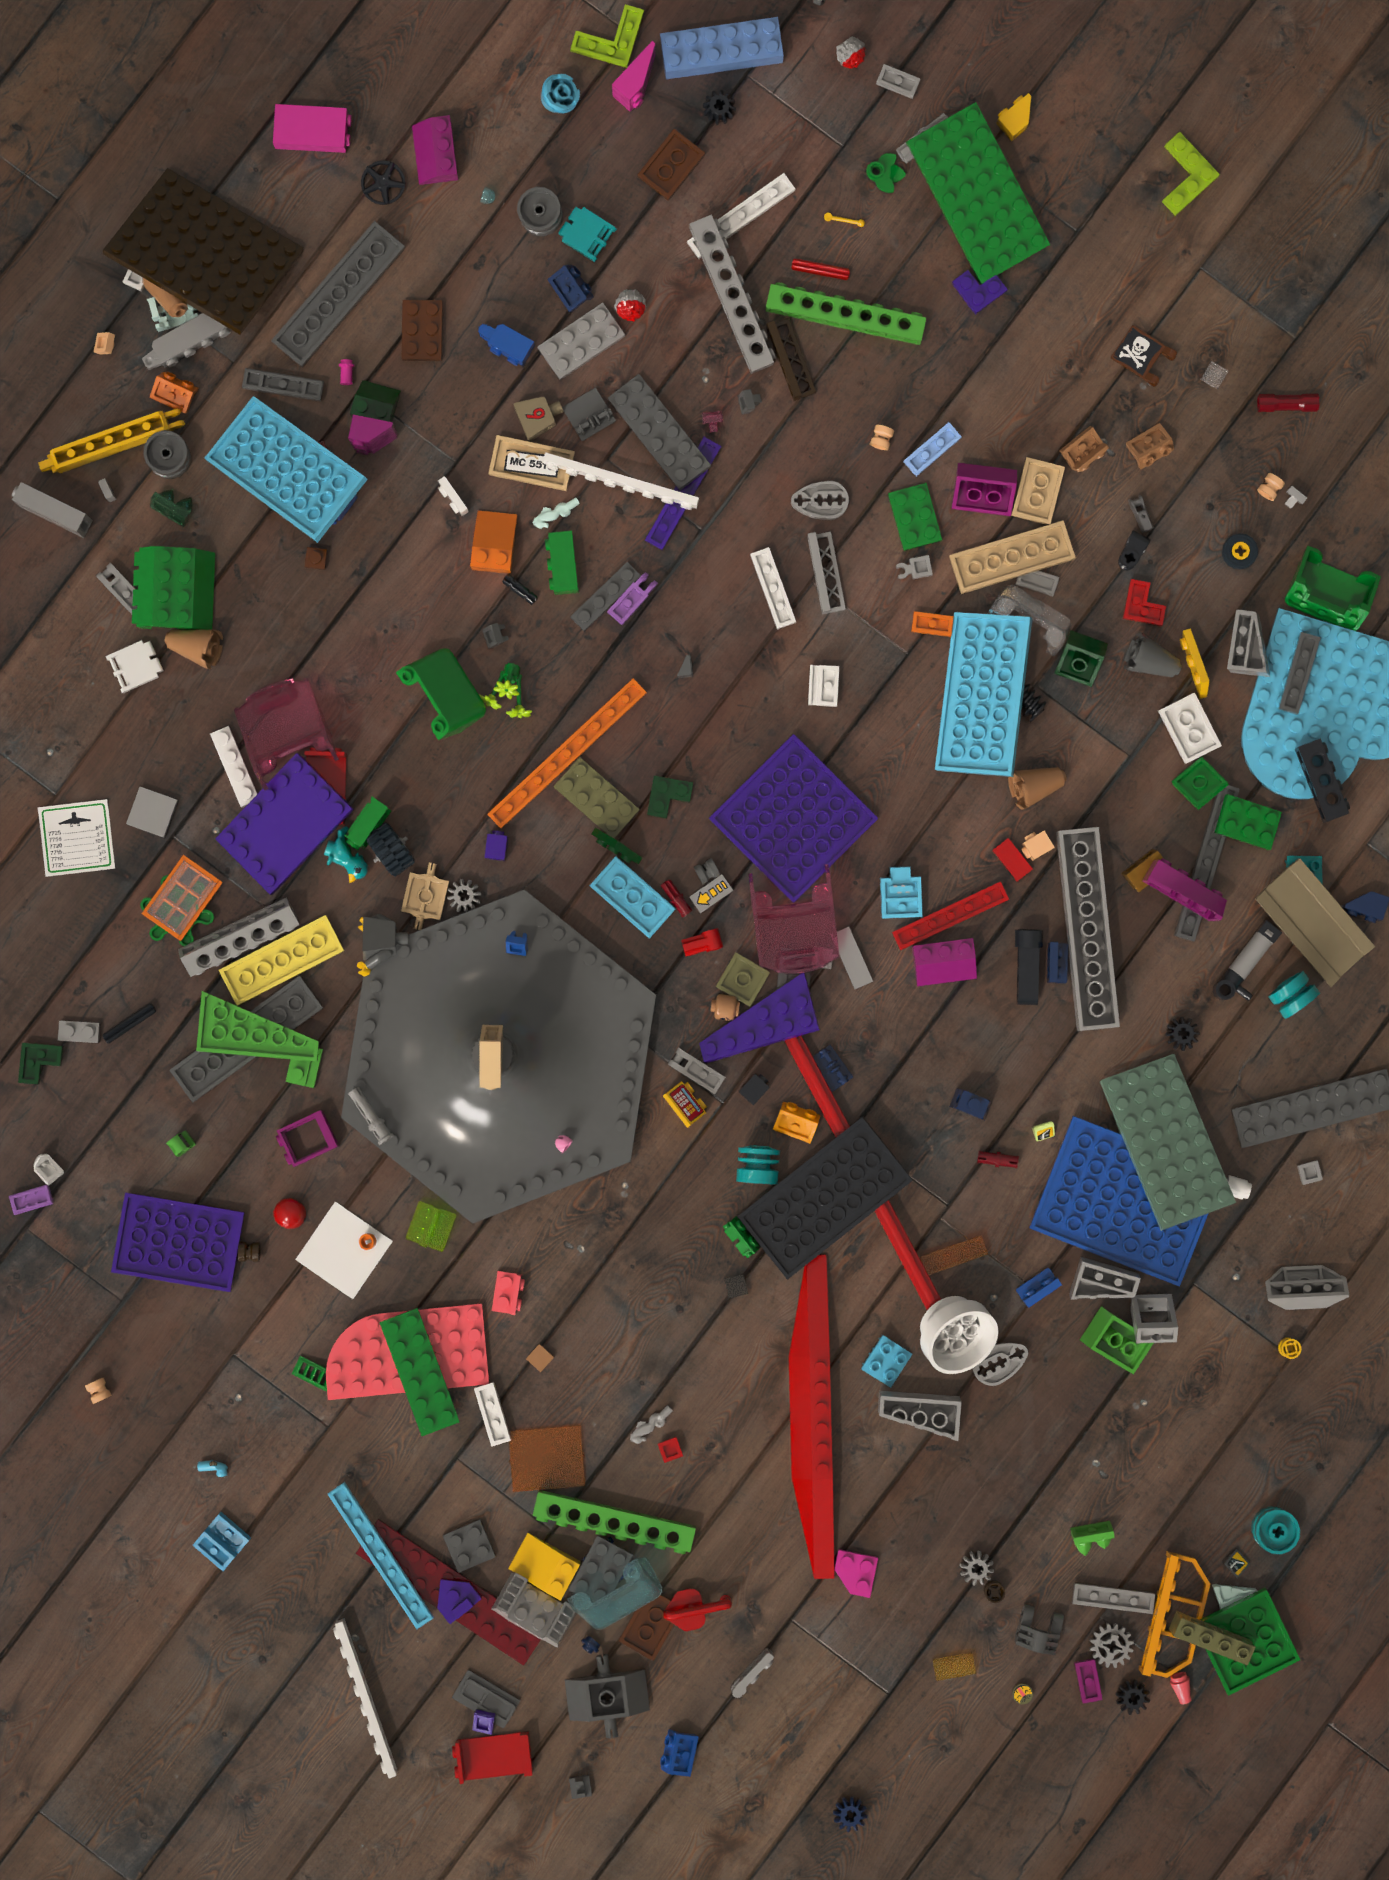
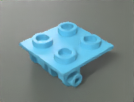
(886, 1361)

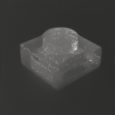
(1214, 375)

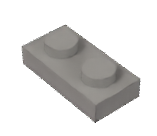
(898, 81)
(79, 1031)

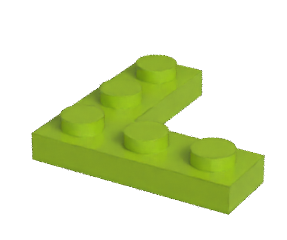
(617, 51)
(1200, 172)

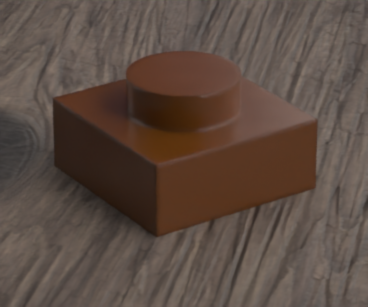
(316, 558)

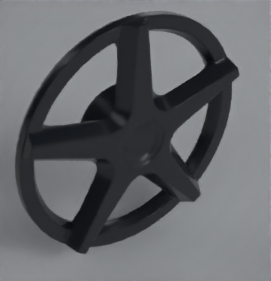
(382, 182)

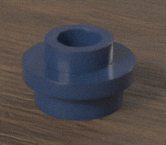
(590, 1645)

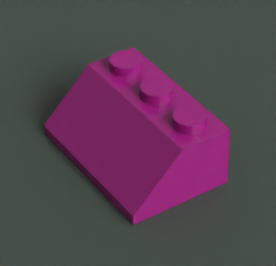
(435, 150)
(370, 434)
(984, 489)
(944, 962)

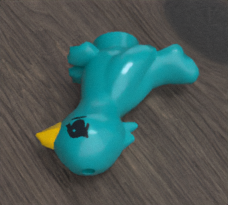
(340, 854)

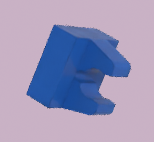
(516, 945)

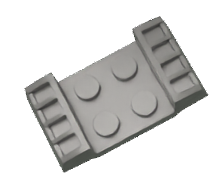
(534, 1610)

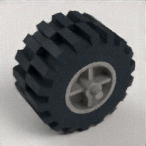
(390, 849)

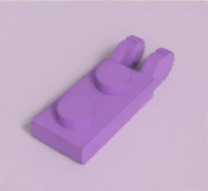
(631, 600)

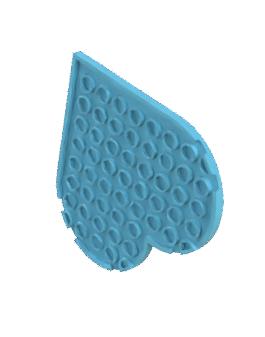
(1341, 705)

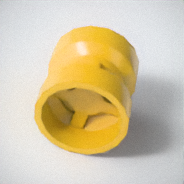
(1286, 1346)

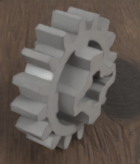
(1113, 1636)

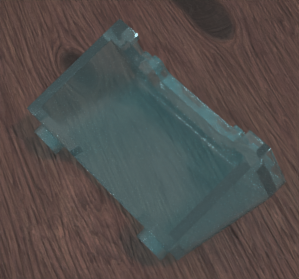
(639, 1590)

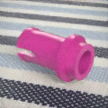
(346, 372)

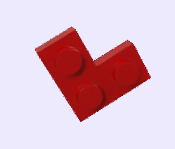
(1138, 608)

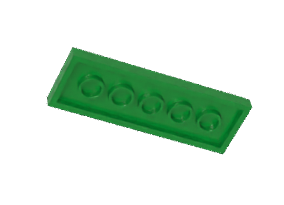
(419, 1372)

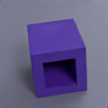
(496, 846)

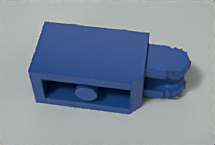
(507, 342)

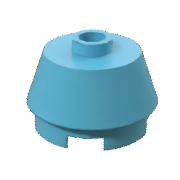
(559, 93)

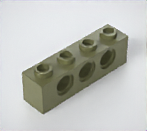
(1212, 1638)

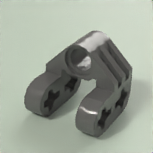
(1036, 1639)

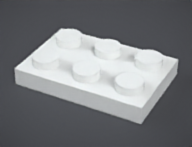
(1189, 728)

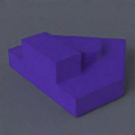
(456, 1598)

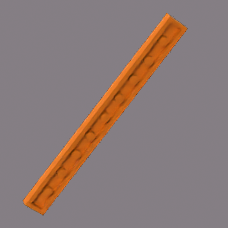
(567, 753)

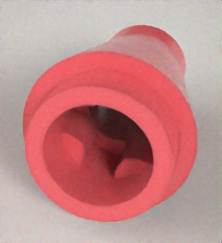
(1181, 1684)

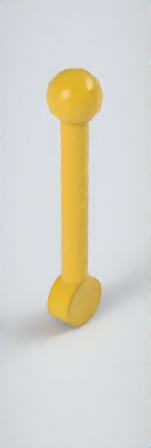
(828, 217)

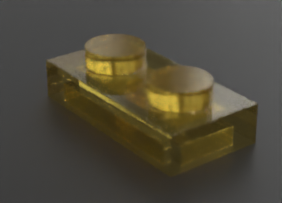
(954, 1666)

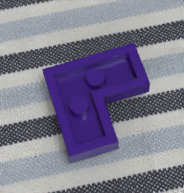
(978, 295)

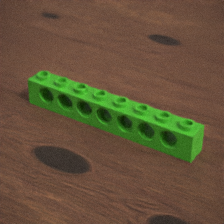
(853, 322)
(625, 1517)

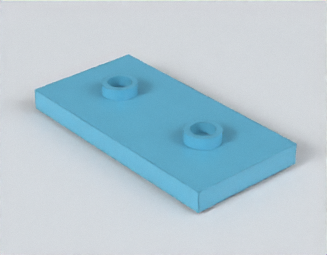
(632, 897)

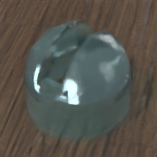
(487, 196)

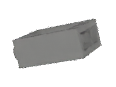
(1145, 1331)

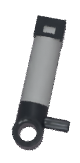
(1246, 961)

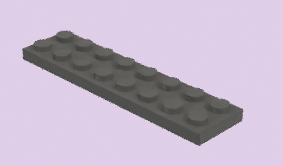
(338, 294)
(206, 1070)
(1312, 1108)

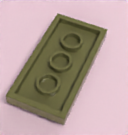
(596, 798)

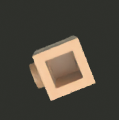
(1036, 845)

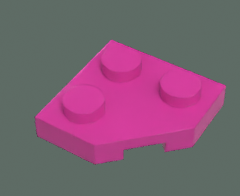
(856, 1571)

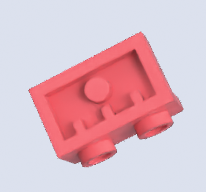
(507, 1292)

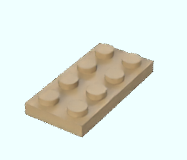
(503, 444)

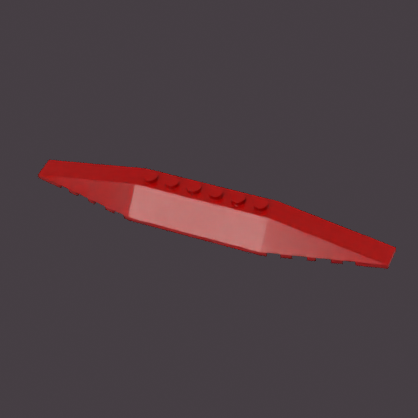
(812, 1418)

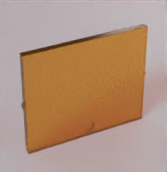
(546, 1458)

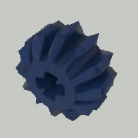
(858, 1814)

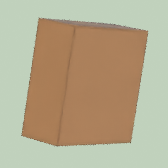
(540, 1357)

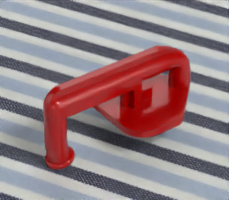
(688, 1610)

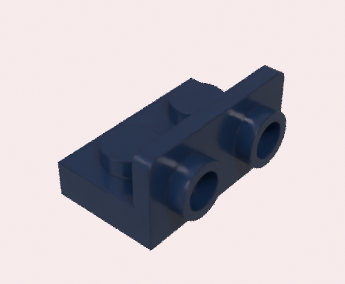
(570, 287)
(1057, 962)

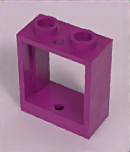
(325, 1128)

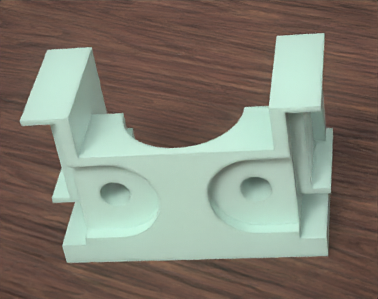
(168, 322)

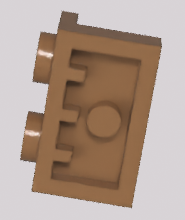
(1150, 446)

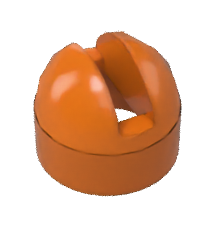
(368, 1236)

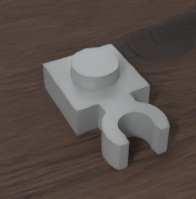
(918, 567)

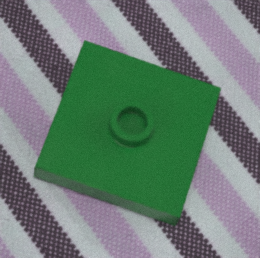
(1199, 783)

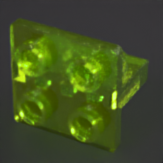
(430, 1226)

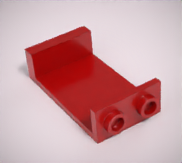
(332, 771)
(493, 1756)

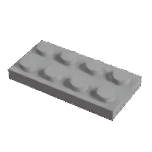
(581, 341)

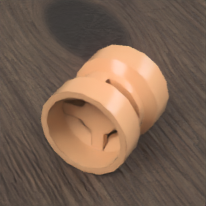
(882, 437)
(1271, 486)
(98, 1390)

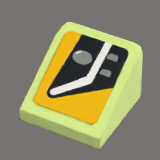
(1043, 1131)

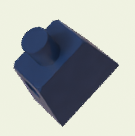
(970, 1104)

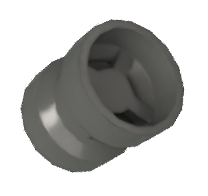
(706, 871)

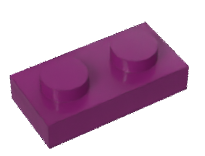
(1088, 1680)

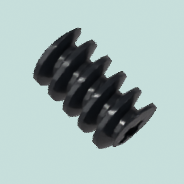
(1032, 703)

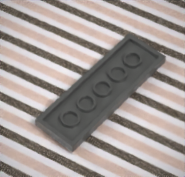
(659, 432)

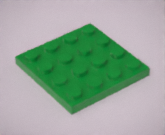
(1260, 1622)

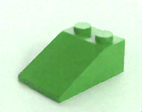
(1115, 1340)

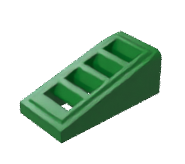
(310, 1379)

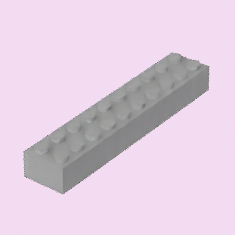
(1087, 929)

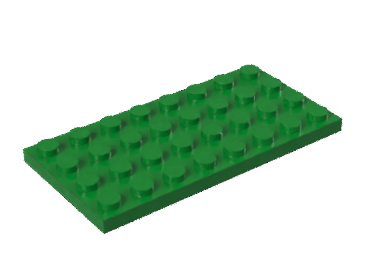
(978, 193)

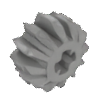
(470, 892)
(971, 1574)

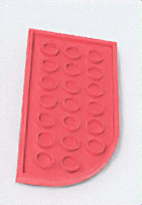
(364, 1365)

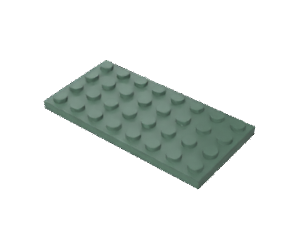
(1167, 1142)

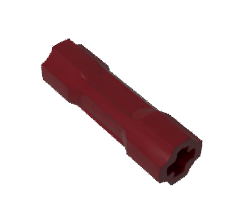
(1301, 402)

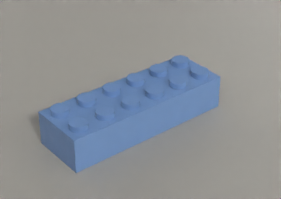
(721, 48)

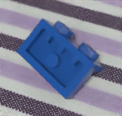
(1038, 1287)
(679, 1753)

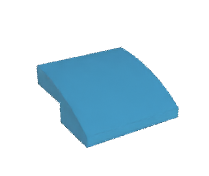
(221, 1541)

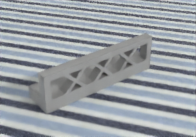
(819, 574)

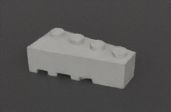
(923, 1411)

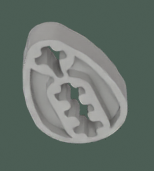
(822, 489)
(1010, 1366)

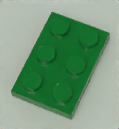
(914, 517)
(1248, 822)

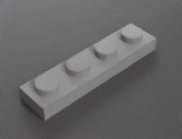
(1113, 1598)

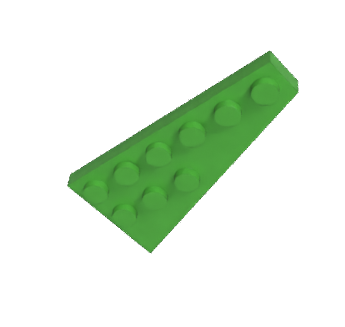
(240, 1032)

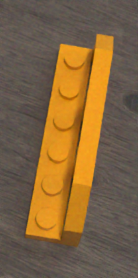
(1162, 1606)

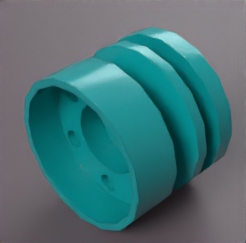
(757, 1165)

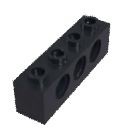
(1312, 774)

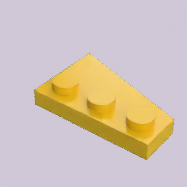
(1195, 663)

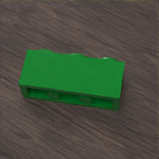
(562, 563)

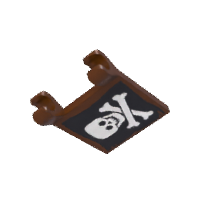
(1140, 352)

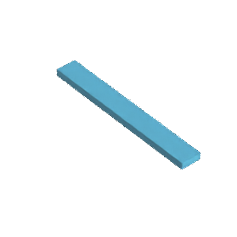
(380, 1555)

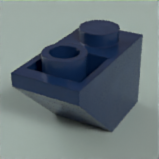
(1369, 905)

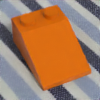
(493, 542)

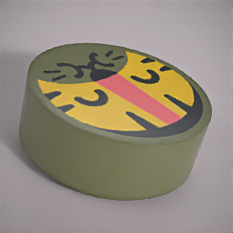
(1022, 1693)

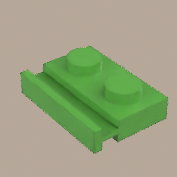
(304, 1072)

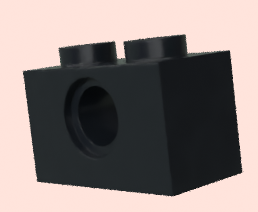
(754, 1088)

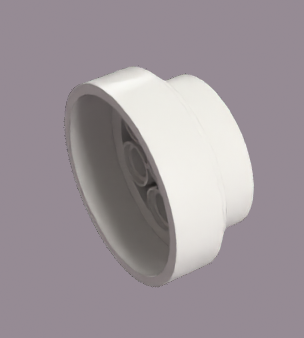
(957, 1334)

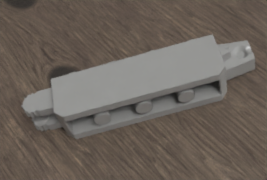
(184, 341)

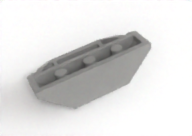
(1306, 1287)

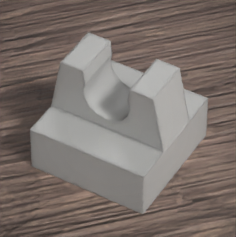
(1295, 496)

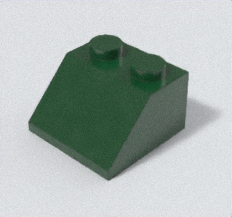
(375, 401)
(1081, 658)

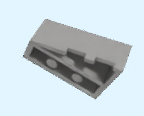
(1247, 646)
(1102, 1281)

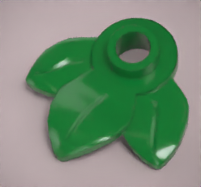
(888, 173)

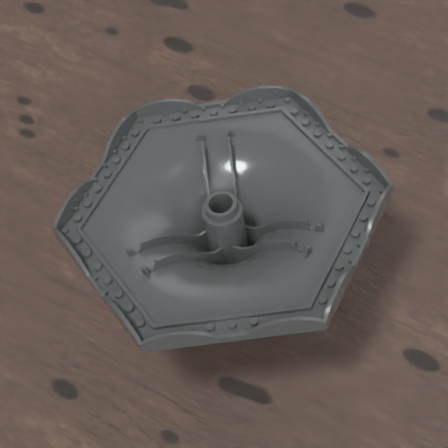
(568, 1057)

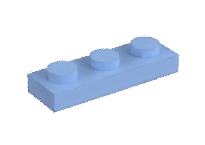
(932, 449)

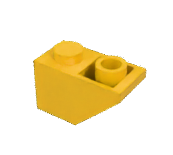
(1016, 119)

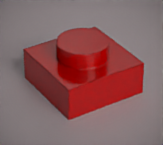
(670, 1449)

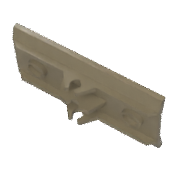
(1314, 922)

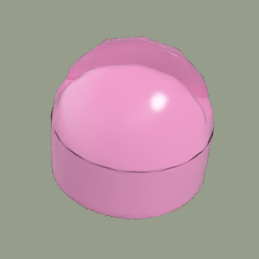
(563, 1143)

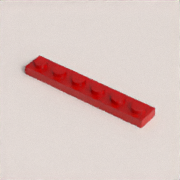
(950, 916)

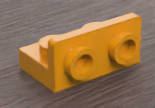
(797, 1122)

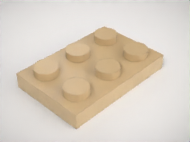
(1038, 491)

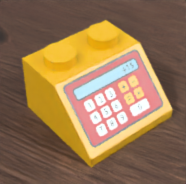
(685, 1104)

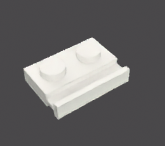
(823, 685)

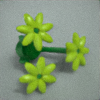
(510, 676)

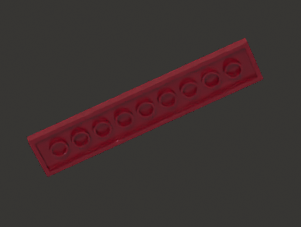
(425, 1574)

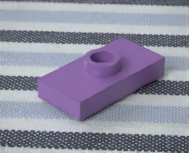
(31, 1199)

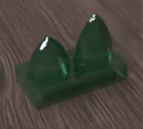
(177, 512)

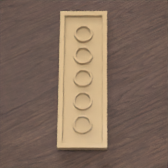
(1012, 557)

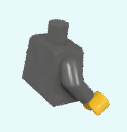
(379, 941)

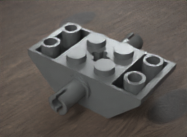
(627, 1699)

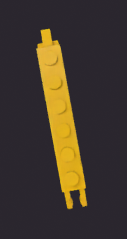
(109, 442)

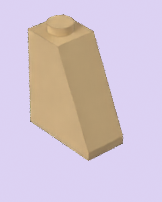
(491, 1056)

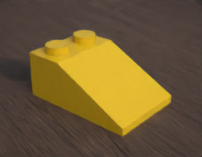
(544, 1566)

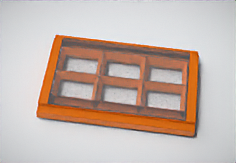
(182, 898)

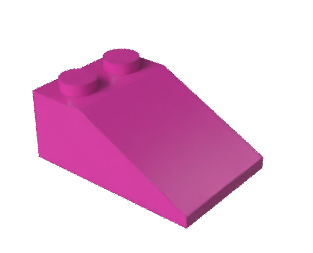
(632, 83)

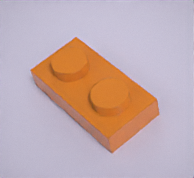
(932, 624)

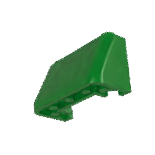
(1331, 592)
(447, 690)

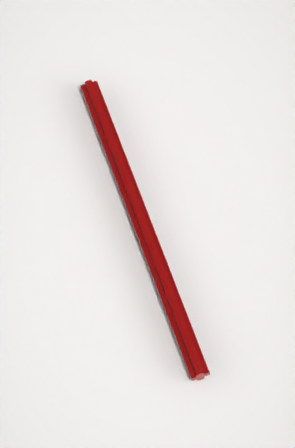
(885, 1213)

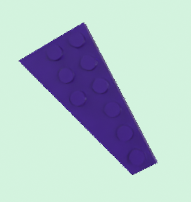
(776, 1018)

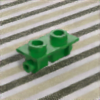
(747, 1244)

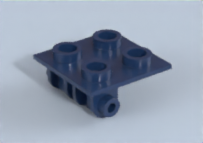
(832, 1068)

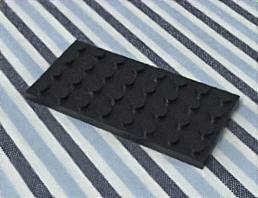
(825, 1198)

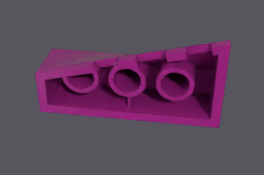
(1185, 890)

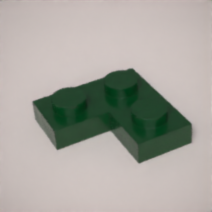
(665, 789)
(616, 847)
(33, 1057)

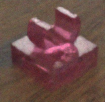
(712, 418)

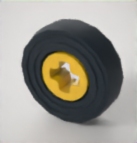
(1246, 543)

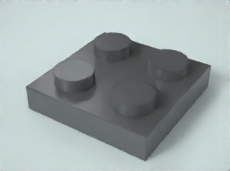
(469, 1545)

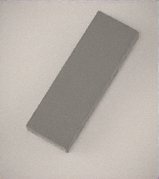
(852, 959)

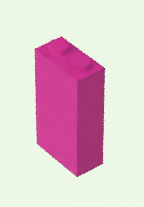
(311, 128)

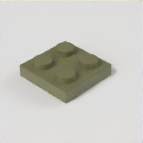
(742, 979)

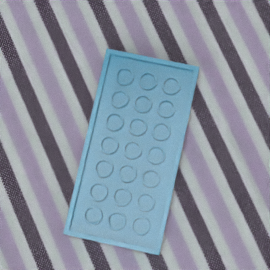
(285, 469)
(983, 694)

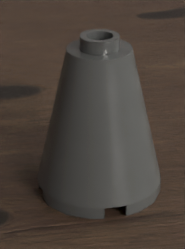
(1151, 658)

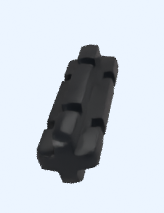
(520, 589)

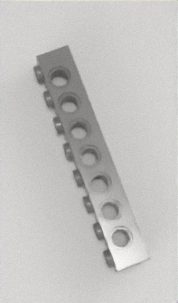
(711, 226)

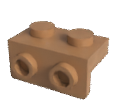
(1084, 450)

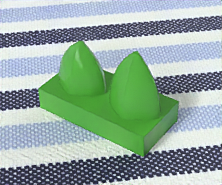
(1085, 1535)

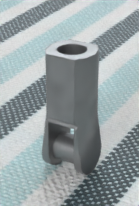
(1142, 517)

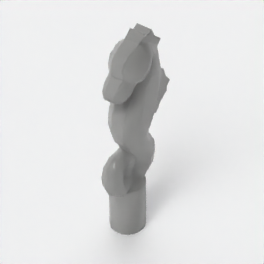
(644, 1428)

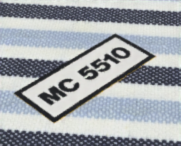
(528, 465)

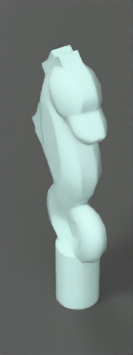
(547, 514)

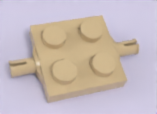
(425, 896)

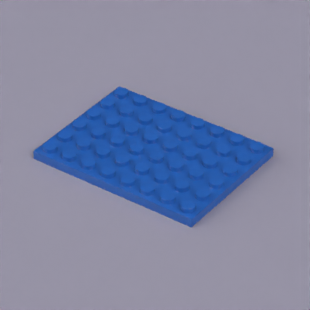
(1101, 1206)

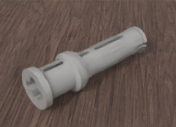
(375, 1123)

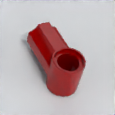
(707, 941)

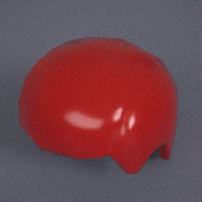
(289, 1213)

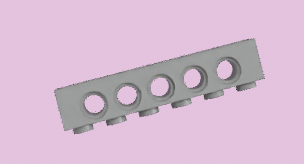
(244, 928)

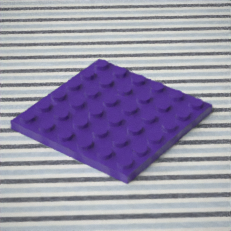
(793, 818)

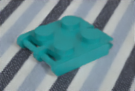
(586, 232)

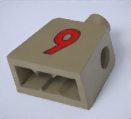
(537, 416)

